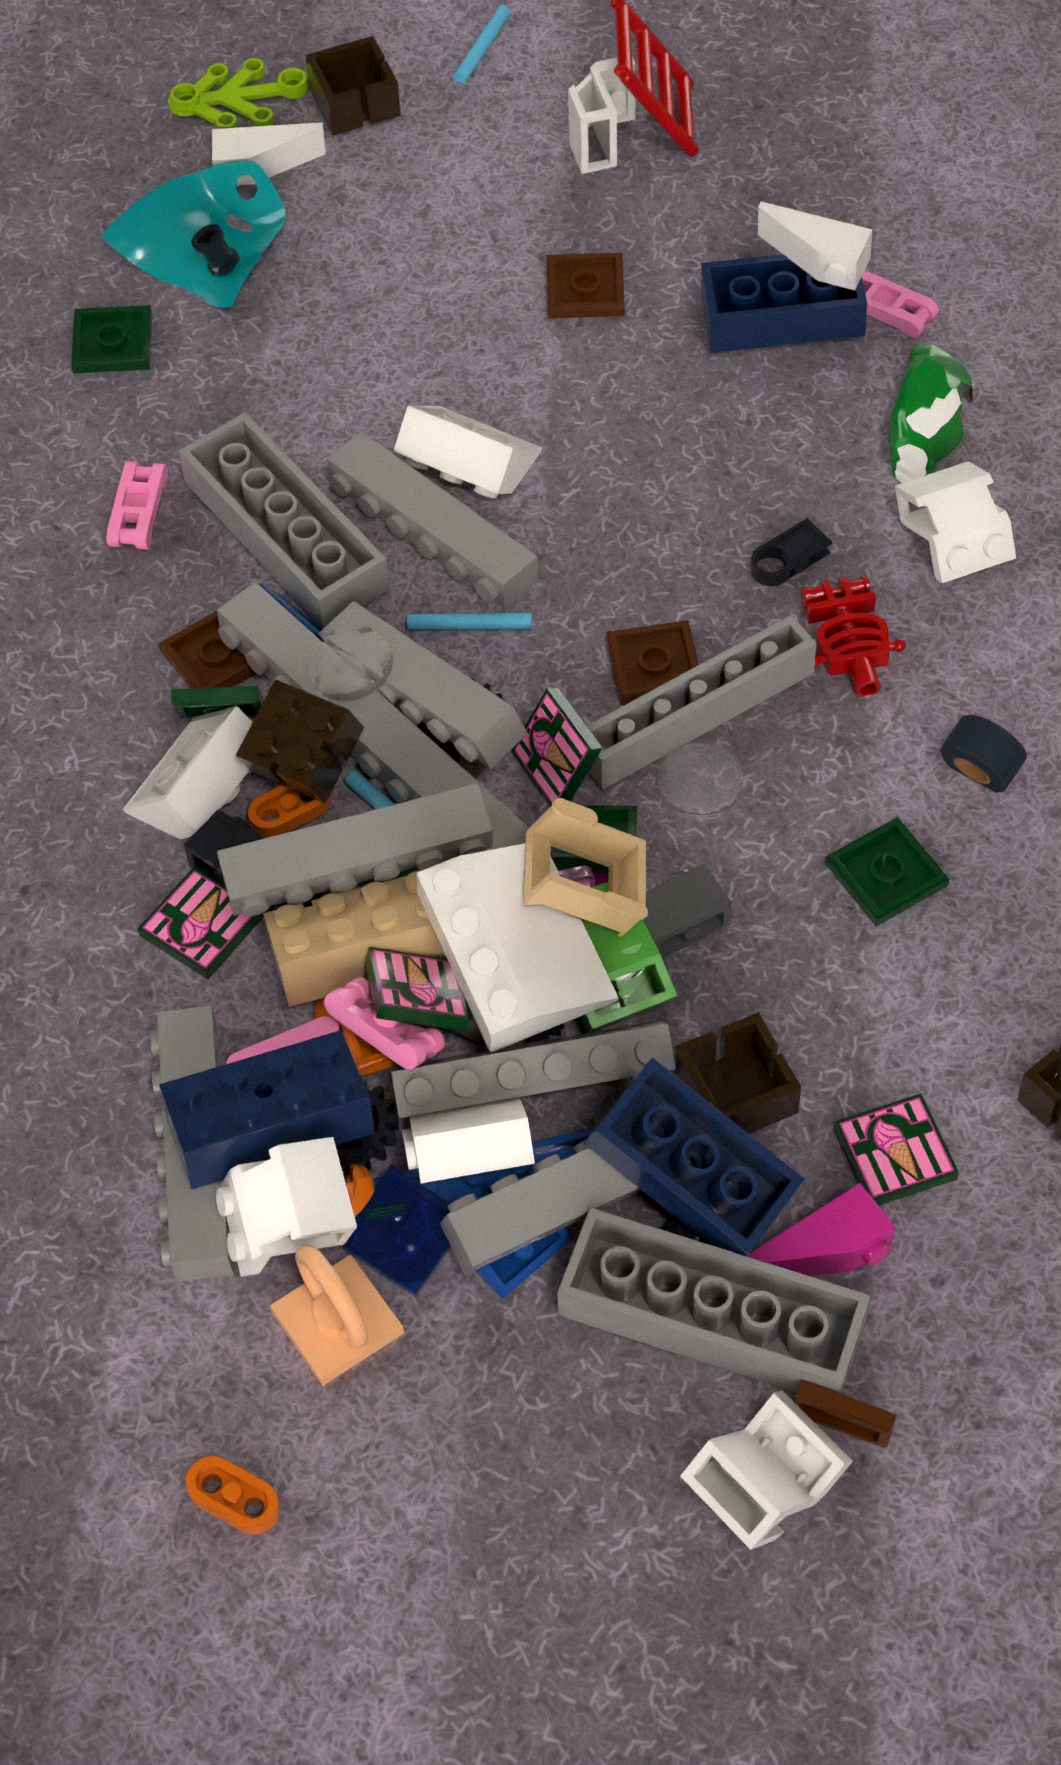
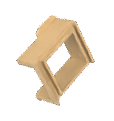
(578, 832)

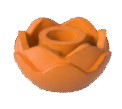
(359, 1187)

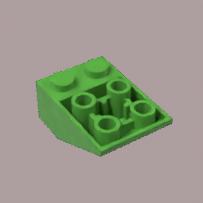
(634, 971)

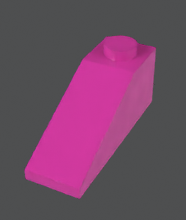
(833, 1238)

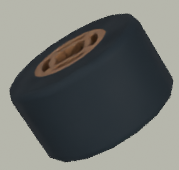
(983, 752)

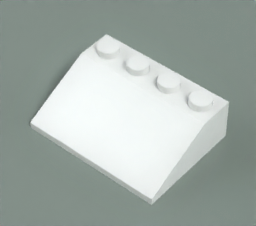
(512, 961)

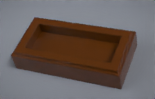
(845, 1414)

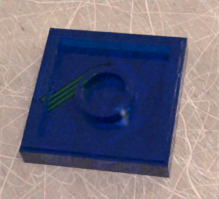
(401, 1231)

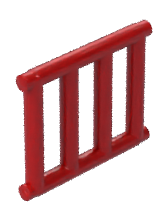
(642, 86)

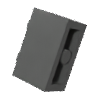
(686, 910)

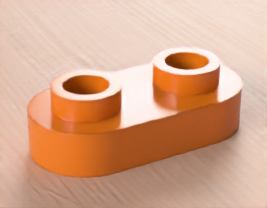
(287, 807)
(234, 1497)

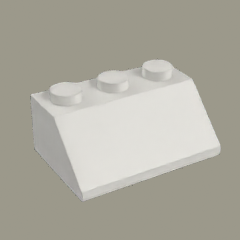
(464, 450)
(194, 775)

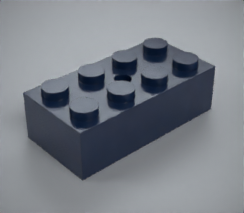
(775, 304)
(264, 1102)
(735, 1181)

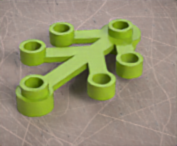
(194, 99)

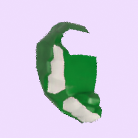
(926, 413)

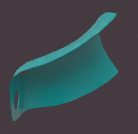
(161, 225)

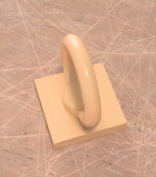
(334, 1315)

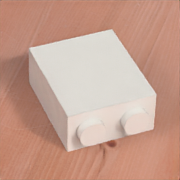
(469, 1140)

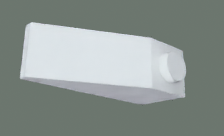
(271, 147)
(819, 245)

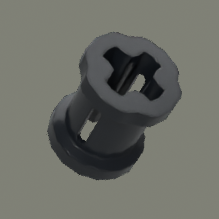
(214, 248)

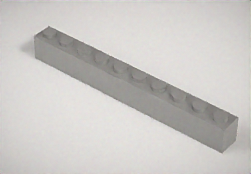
(389, 742)

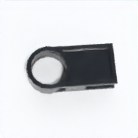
(795, 547)

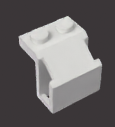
(603, 103)
(958, 520)
(285, 1203)
(766, 1470)

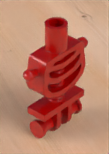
(851, 637)

